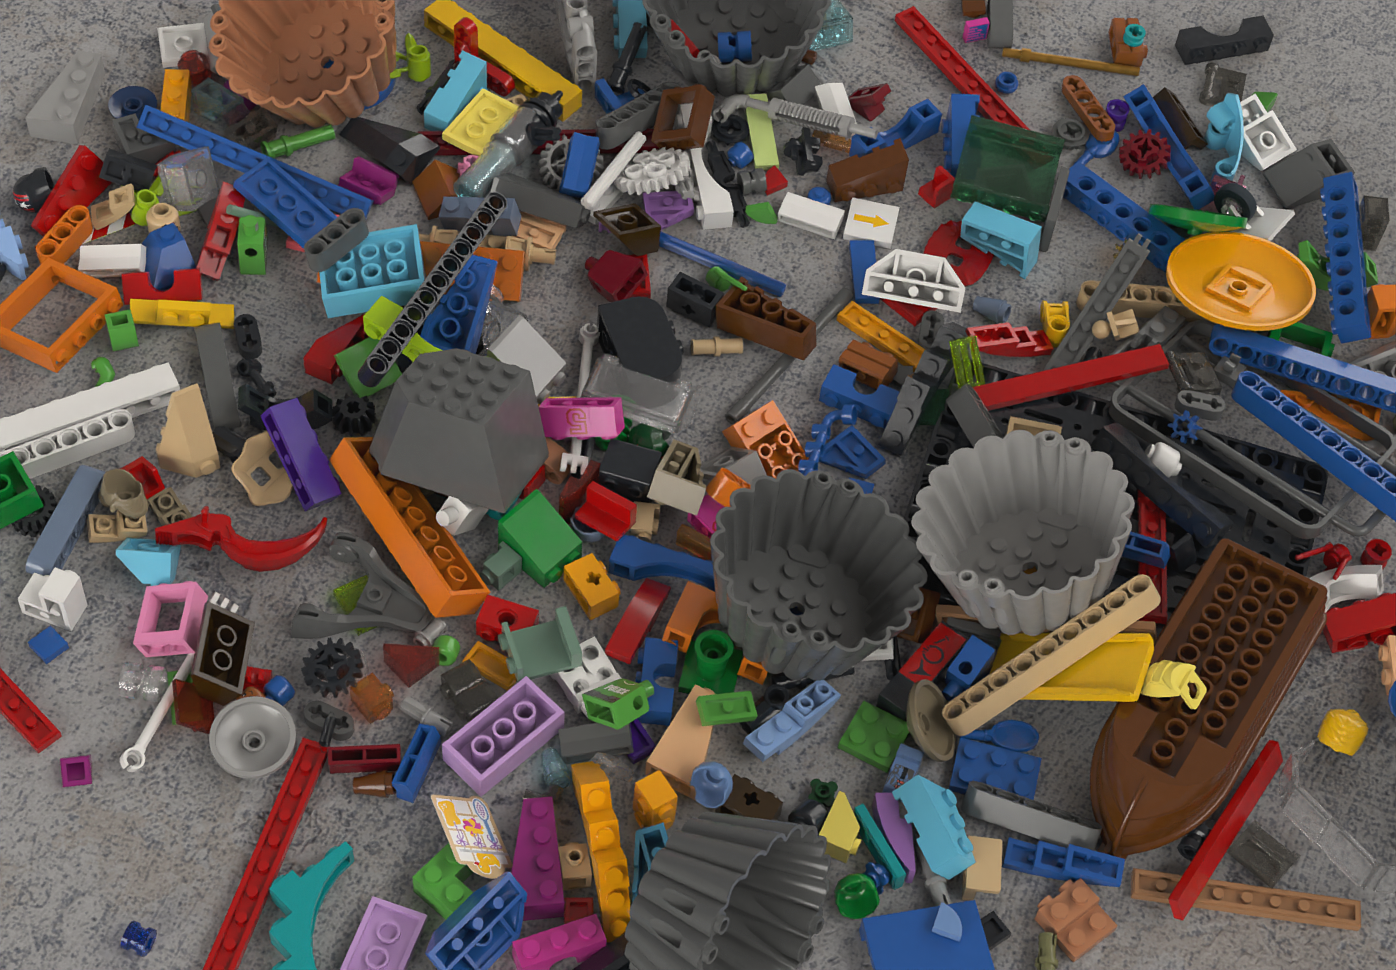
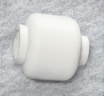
(1164, 458)

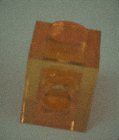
(372, 698)

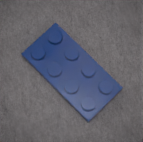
(284, 201)

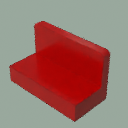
(607, 512)

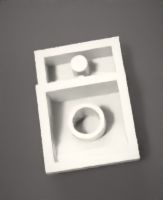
(1264, 136)

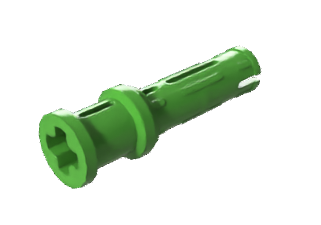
(287, 145)

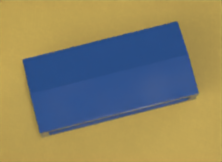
(579, 165)
(1147, 550)
(416, 762)

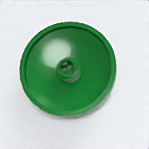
(1197, 220)

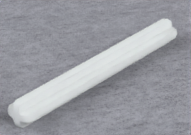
(613, 170)

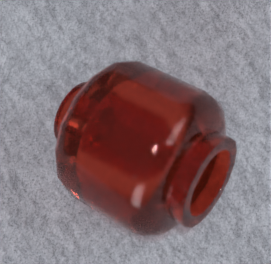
(197, 65)

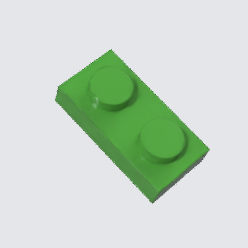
(726, 708)

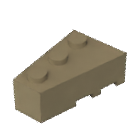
(679, 479)

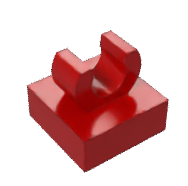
(257, 678)

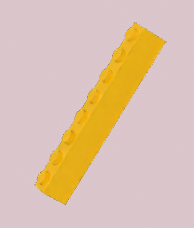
(528, 73)

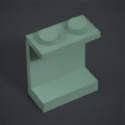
(542, 647)

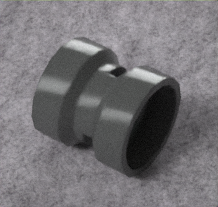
(752, 181)

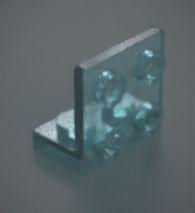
(836, 28)

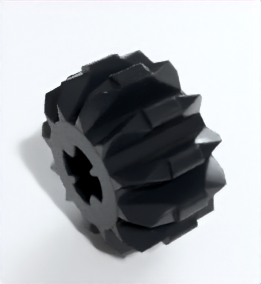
(354, 414)

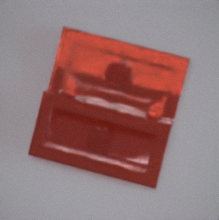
(575, 491)

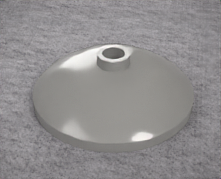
(251, 721)

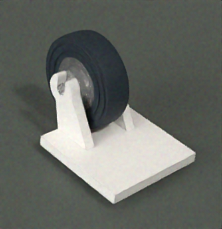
(1261, 221)

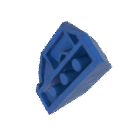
(480, 927)

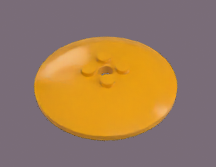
(1271, 281)

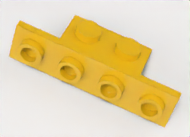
(181, 313)

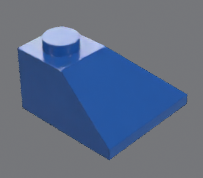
(165, 253)

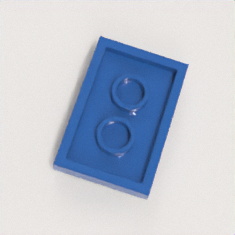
(995, 767)

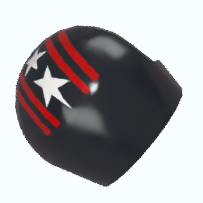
(33, 189)

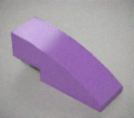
(895, 831)

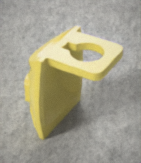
(1171, 680)

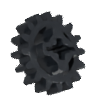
(321, 664)

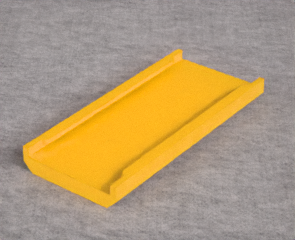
(1106, 674)

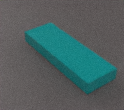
(879, 847)

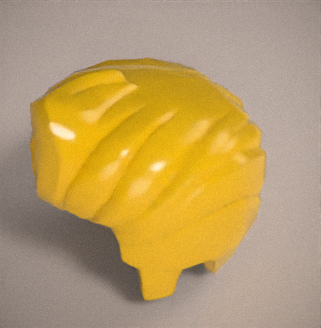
(1343, 730)

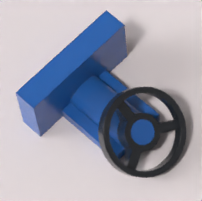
(610, 102)

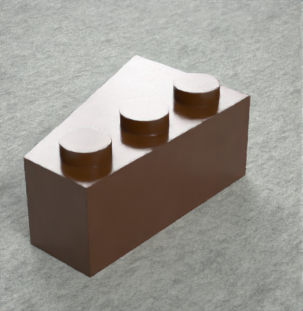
(869, 175)

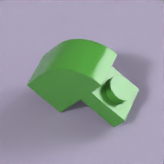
(121, 330)

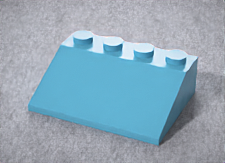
(382, 265)

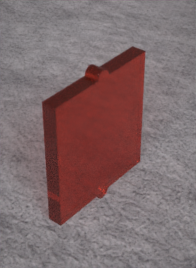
(190, 708)

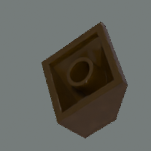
(631, 227)

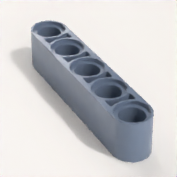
(66, 522)

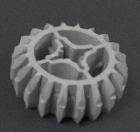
(553, 172)

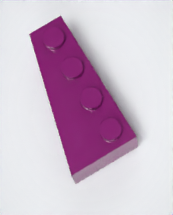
(537, 860)

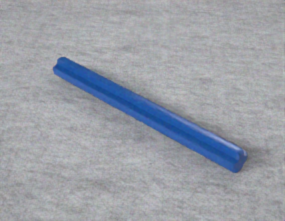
(731, 268)

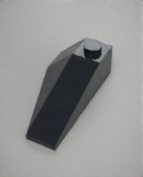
(391, 146)

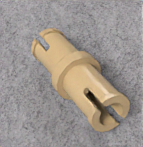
(716, 346)

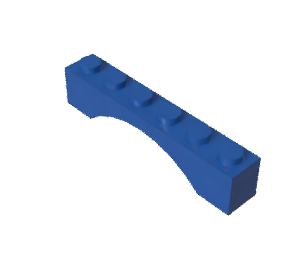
(1181, 165)
(640, 559)

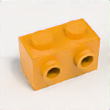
(654, 801)

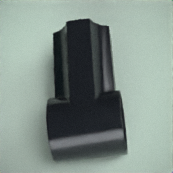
(228, 442)
(765, 708)

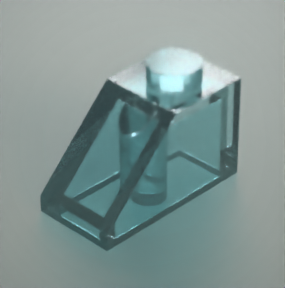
(213, 100)

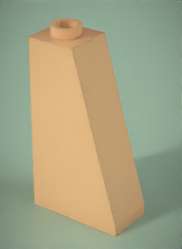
(682, 745)

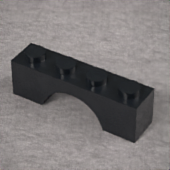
(1199, 45)

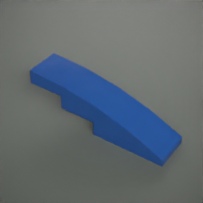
(1063, 863)

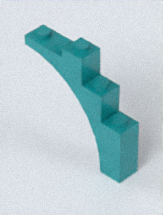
(301, 901)

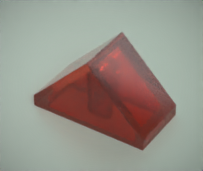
(411, 661)

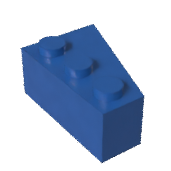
(955, 127)

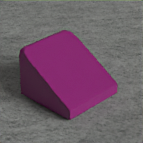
(76, 770)

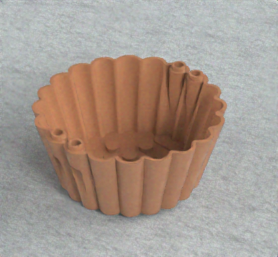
(279, 50)

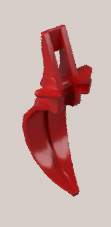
(216, 529)

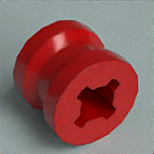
(1371, 552)

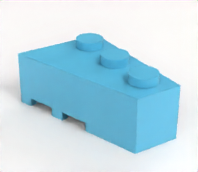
(626, 14)
(461, 88)
(1003, 235)
(938, 824)

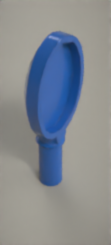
(1098, 148)
(1008, 734)

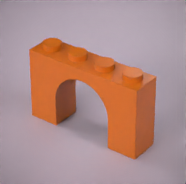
(698, 608)

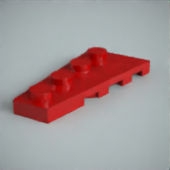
(76, 186)

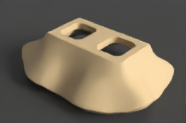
(256, 455)

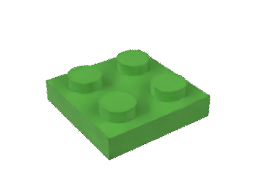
(874, 736)

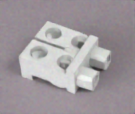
(593, 673)

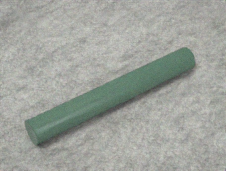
(242, 212)

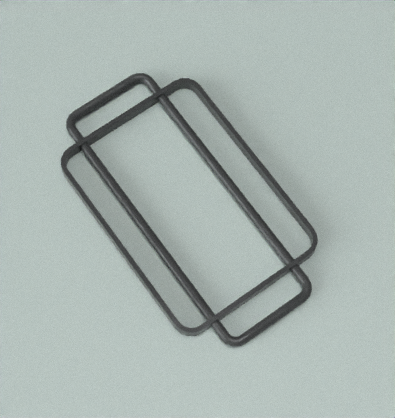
(1228, 484)

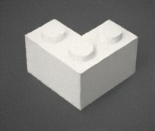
(54, 598)

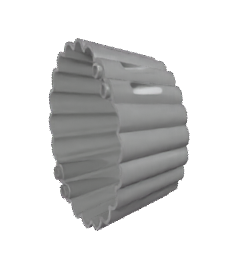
(1021, 508)

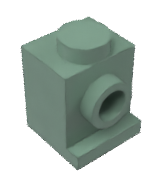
(501, 567)

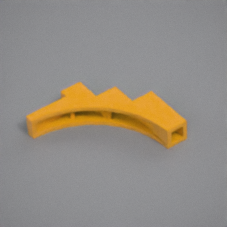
(603, 838)

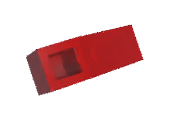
(320, 360)

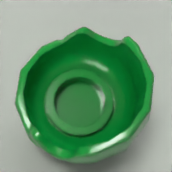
(856, 896)

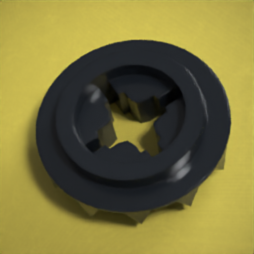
(739, 126)

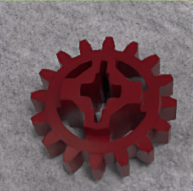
(1154, 159)

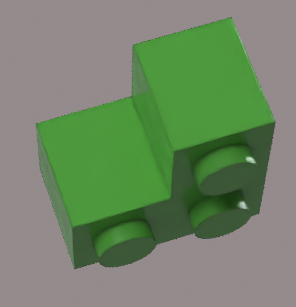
(442, 881)

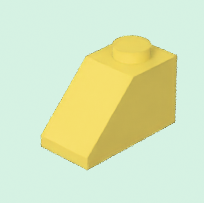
(841, 830)

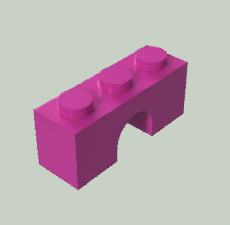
(574, 939)

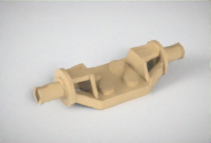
(532, 253)

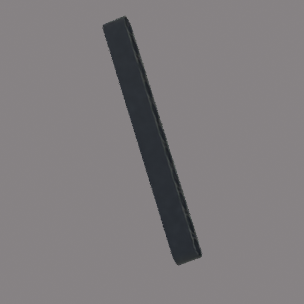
(431, 290)

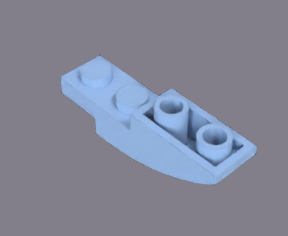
(9, 252)
(793, 721)

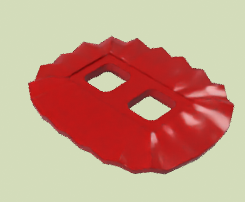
(974, 260)

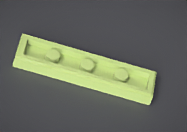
(761, 136)

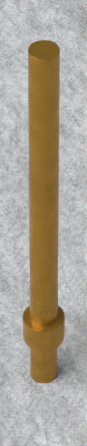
(1027, 55)

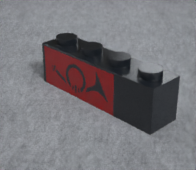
(927, 663)

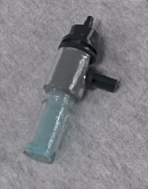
(512, 143)

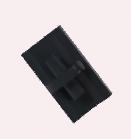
(802, 151)

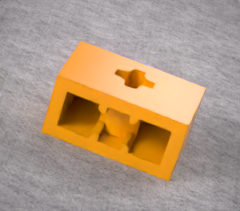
(591, 586)

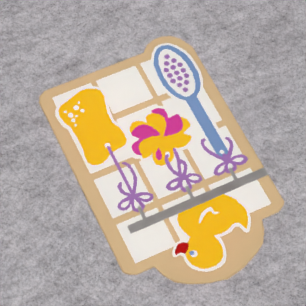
(472, 834)

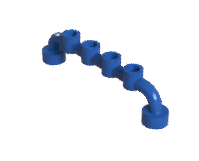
(821, 433)

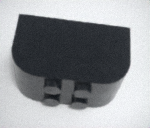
(640, 337)

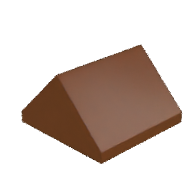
(433, 185)

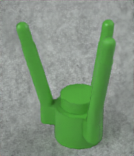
(721, 280)

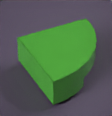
(762, 213)

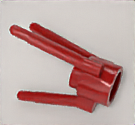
(1334, 557)

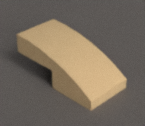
(119, 203)

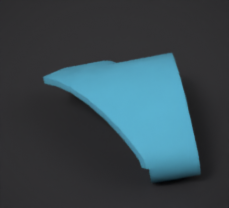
(1226, 132)

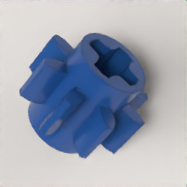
(1192, 426)

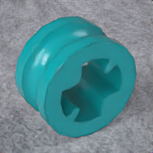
(1135, 29)

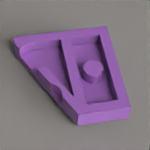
(667, 207)

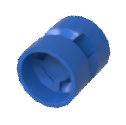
(734, 46)

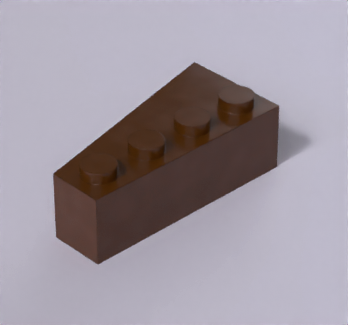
(765, 321)

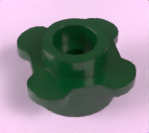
(829, 788)

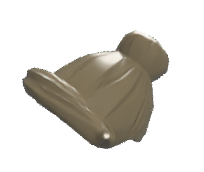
(123, 493)

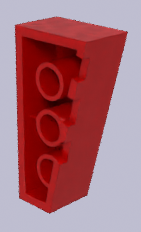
(1361, 623)

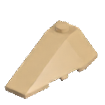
(187, 437)

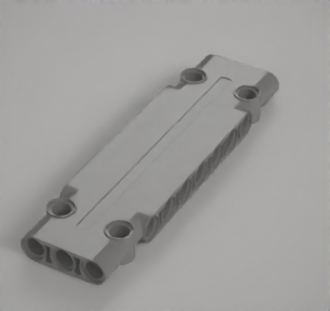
(578, 41)

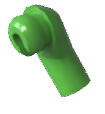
(104, 369)

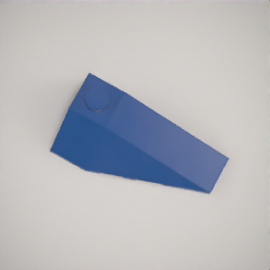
(462, 311)

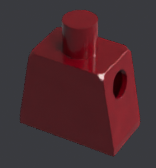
(615, 274)

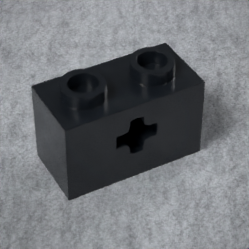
(693, 299)

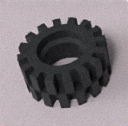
(38, 522)

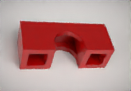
(186, 286)

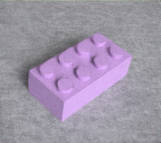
(503, 736)

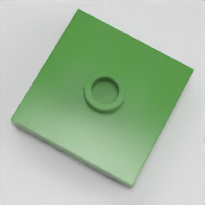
(352, 359)

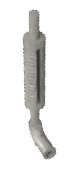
(795, 114)

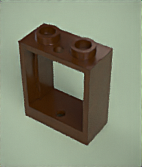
(696, 131)

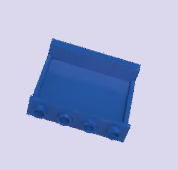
(907, 942)

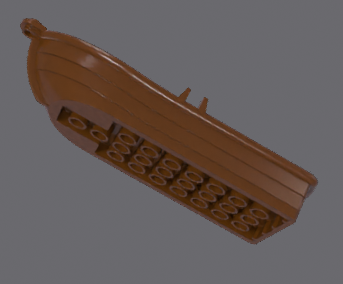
(1172, 766)

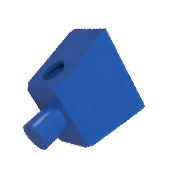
(968, 668)

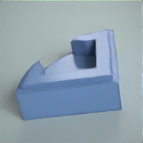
(948, 923)

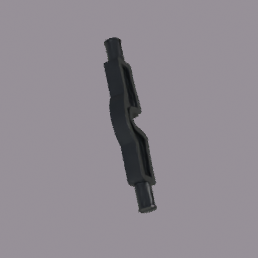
(723, 174)

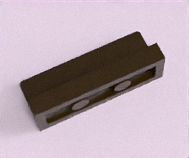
(1179, 119)

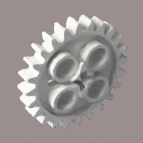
(653, 171)

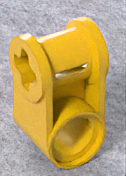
(1055, 321)

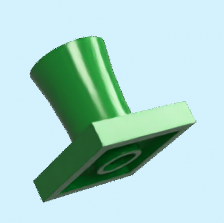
(711, 663)

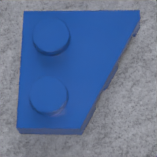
(852, 454)

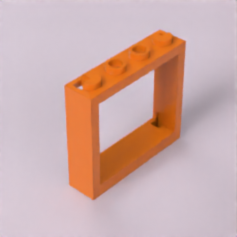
(32, 291)

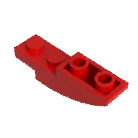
(220, 233)

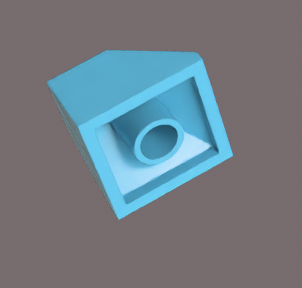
(149, 561)

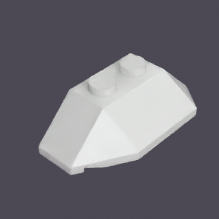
(915, 280)

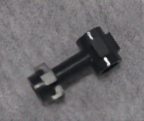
(252, 369)

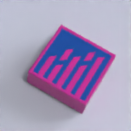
(976, 30)

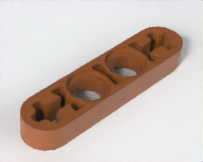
(1082, 91)

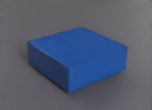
(48, 644)

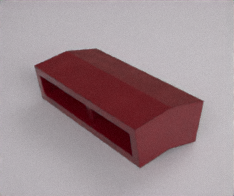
(356, 758)

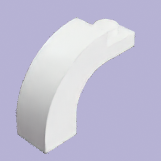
(1353, 583)

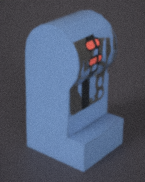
(903, 768)

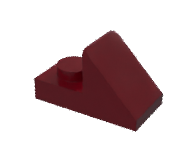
(868, 100)

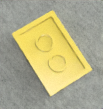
(478, 122)

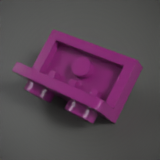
(370, 181)

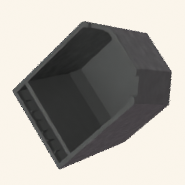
(462, 428)

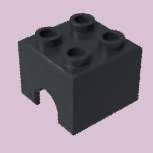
(629, 470)

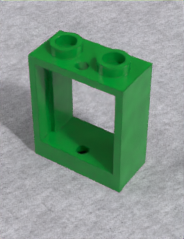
(1307, 335)

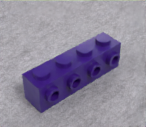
(301, 454)

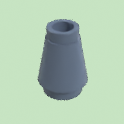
(993, 309)

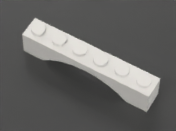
(713, 201)

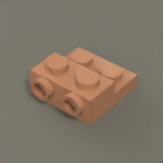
(1075, 919)

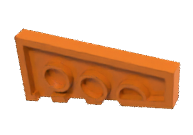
(1367, 410)

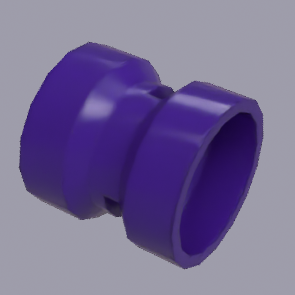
(1118, 112)

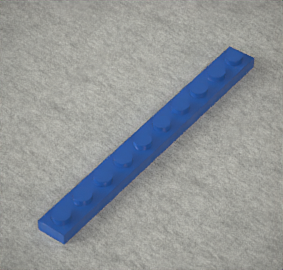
(244, 158)

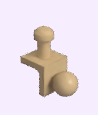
(1121, 324)

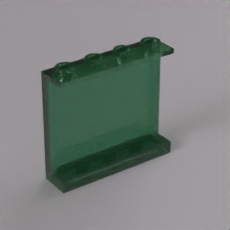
(1007, 168)

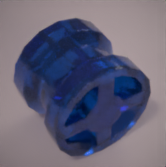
(138, 938)

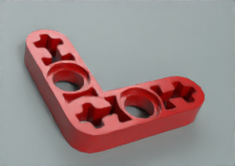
(467, 40)

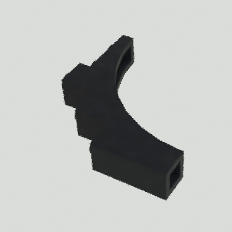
(920, 388)

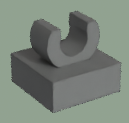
(1229, 369)

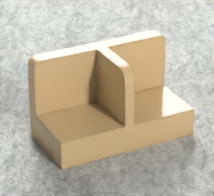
(986, 872)

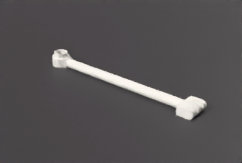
(588, 340)
(139, 748)

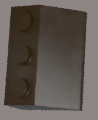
(221, 654)

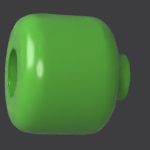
(448, 649)

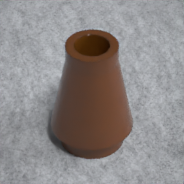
(375, 784)

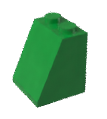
(539, 538)

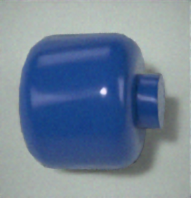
(740, 155)
(820, 194)
(279, 690)

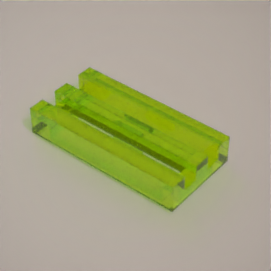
(954, 345)

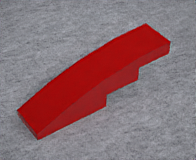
(1011, 342)
(637, 620)

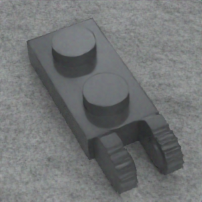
(1159, 328)

